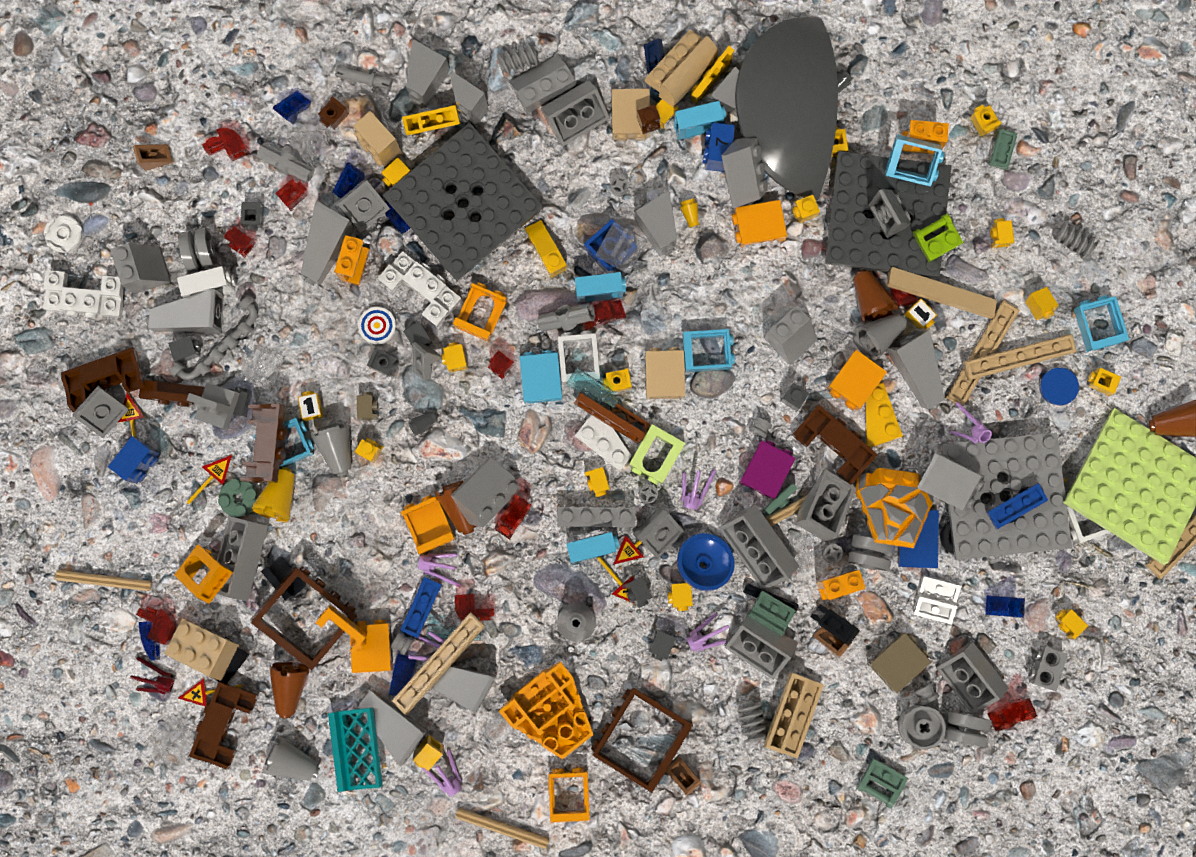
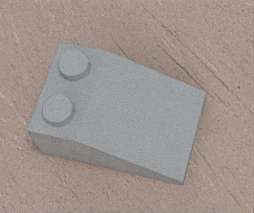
(889, 212)
(825, 506)

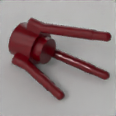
(162, 684)

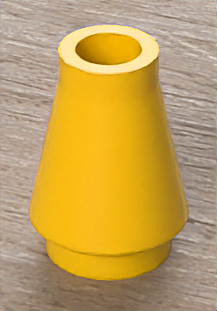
(690, 212)

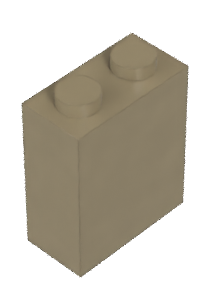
(899, 662)

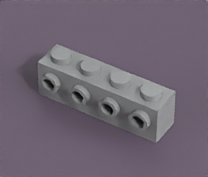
(596, 517)

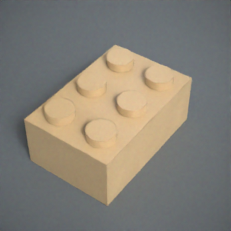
(377, 140)
(201, 649)

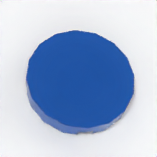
(1059, 386)

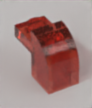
(227, 140)
(606, 313)
(513, 517)
(466, 603)
(163, 624)
(1012, 713)

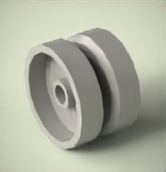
(197, 250)
(870, 554)
(933, 727)
(967, 729)

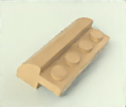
(682, 67)
(793, 715)

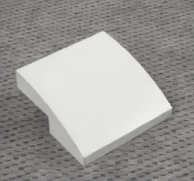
(937, 599)

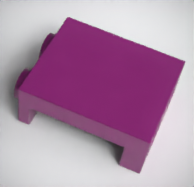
(767, 469)

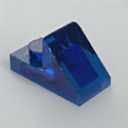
(292, 106)
(349, 178)
(1005, 606)

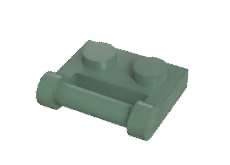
(885, 777)

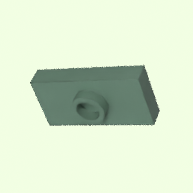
(1003, 149)
(781, 500)

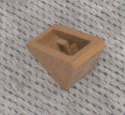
(152, 156)
(830, 642)
(683, 776)

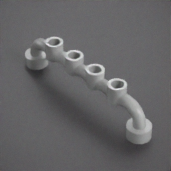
(217, 354)

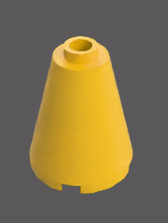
(276, 498)

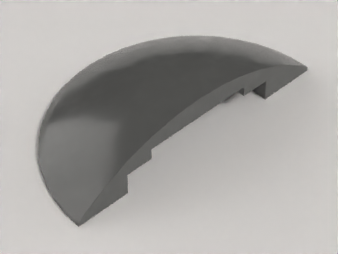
(791, 102)

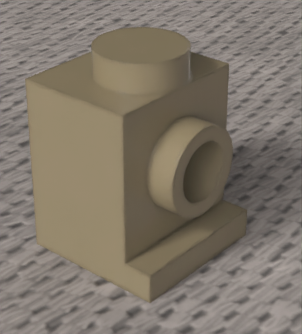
(367, 406)

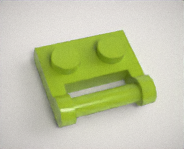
(941, 243)

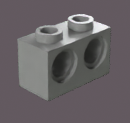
(1053, 670)

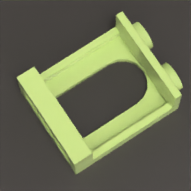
(637, 460)

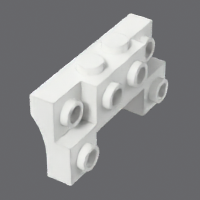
(430, 287)
(76, 301)

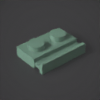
(771, 613)

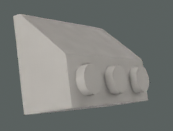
(543, 84)
(469, 100)
(575, 113)
(744, 171)
(485, 492)
(761, 646)
(972, 678)

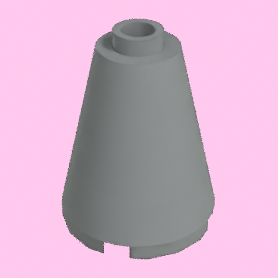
(879, 335)
(334, 447)
(584, 615)
(290, 762)

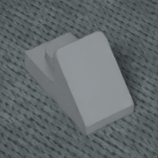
(422, 359)

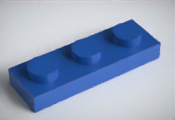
(1017, 506)
(421, 607)

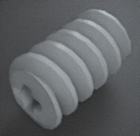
(517, 59)
(1075, 239)
(752, 719)

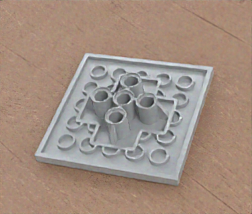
(1023, 463)

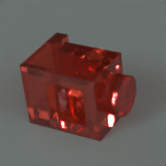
(286, 191)
(239, 241)
(901, 298)
(500, 364)

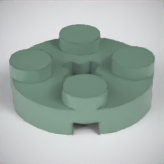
(227, 500)

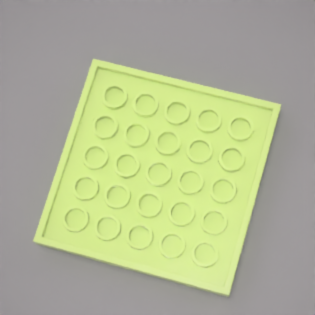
(1136, 486)

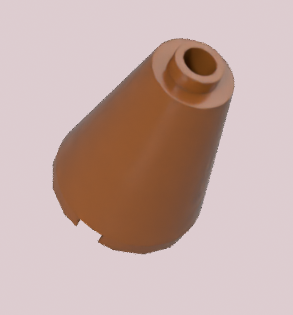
(872, 297)
(1176, 421)
(452, 509)
(287, 686)

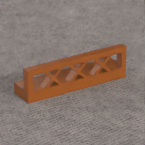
(612, 420)

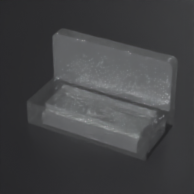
(801, 548)

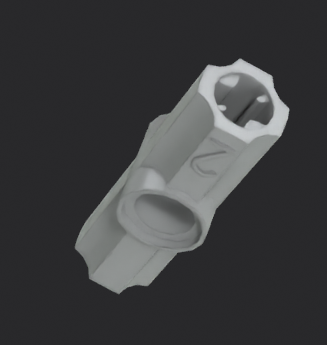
(285, 163)
(566, 317)

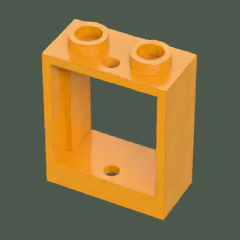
(568, 816)

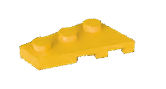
(712, 75)
(880, 418)

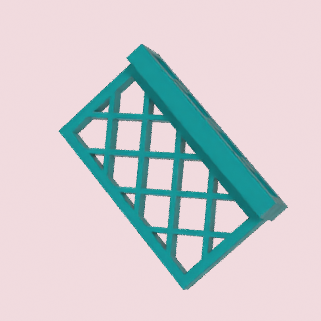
(343, 750)

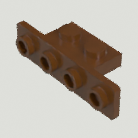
(169, 392)

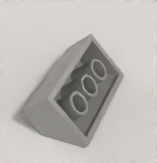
(759, 547)
(241, 553)

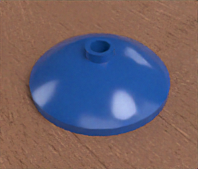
(714, 554)

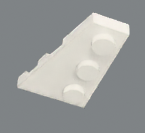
(604, 442)

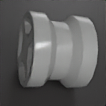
(618, 181)
(760, 427)
(649, 491)
(835, 552)
(402, 643)
(926, 693)

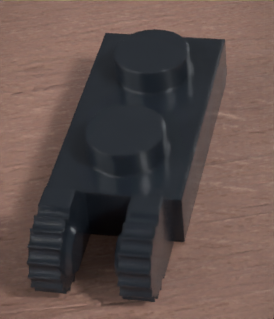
(836, 625)

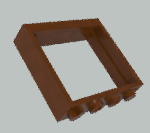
(283, 641)
(668, 756)

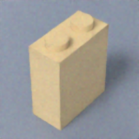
(624, 113)
(665, 373)

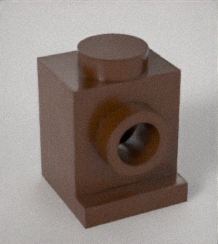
(339, 115)
(648, 119)

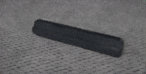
(755, 591)

